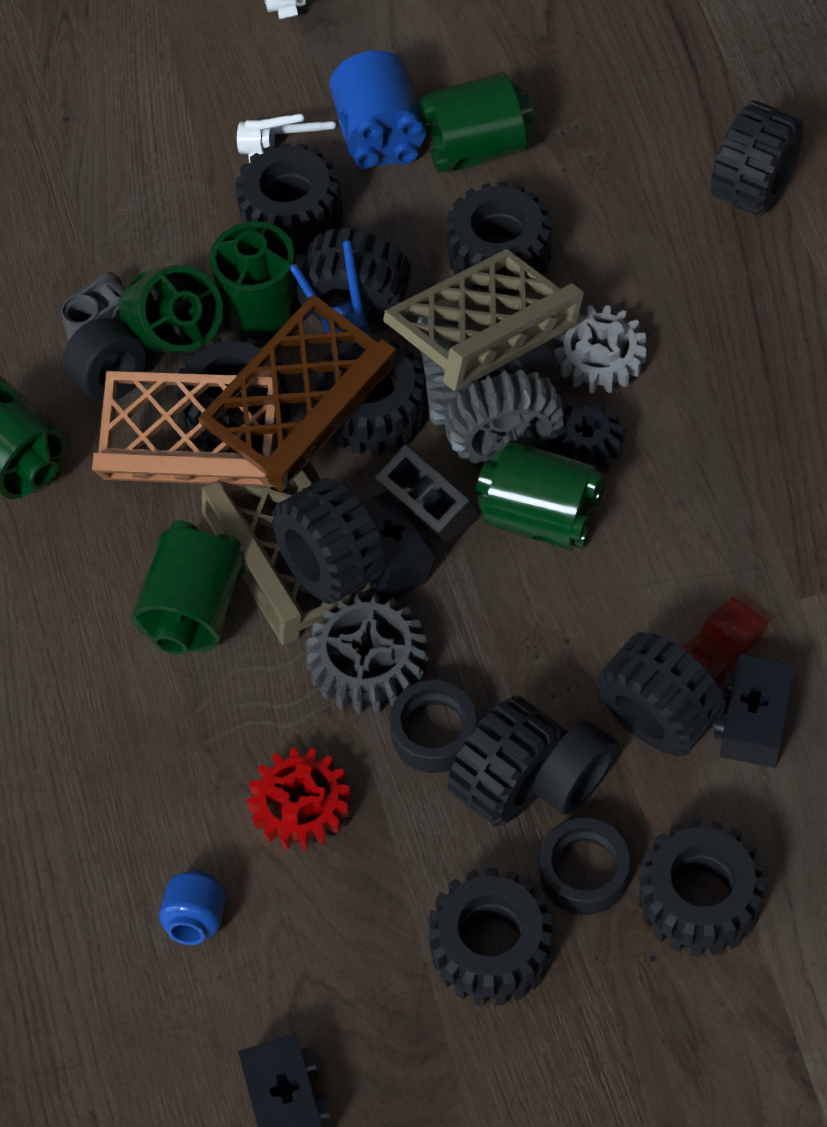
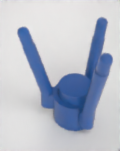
(352, 309)

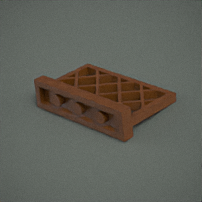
(326, 416)

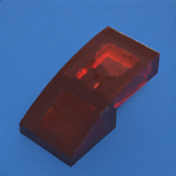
(725, 636)

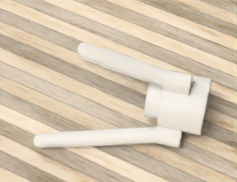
(259, 134)

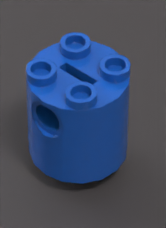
(377, 109)

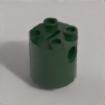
(477, 122)
(255, 279)
(171, 309)
(28, 445)
(539, 495)
(188, 589)

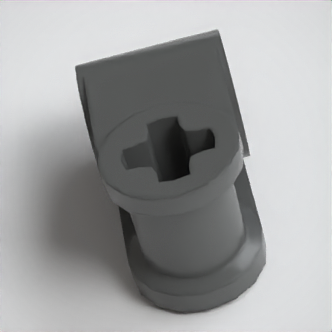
(93, 303)

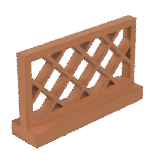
(175, 464)

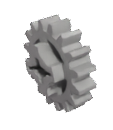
(600, 350)

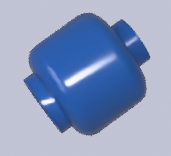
(192, 907)

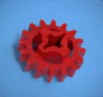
(313, 812)

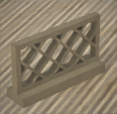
(505, 337)
(259, 571)

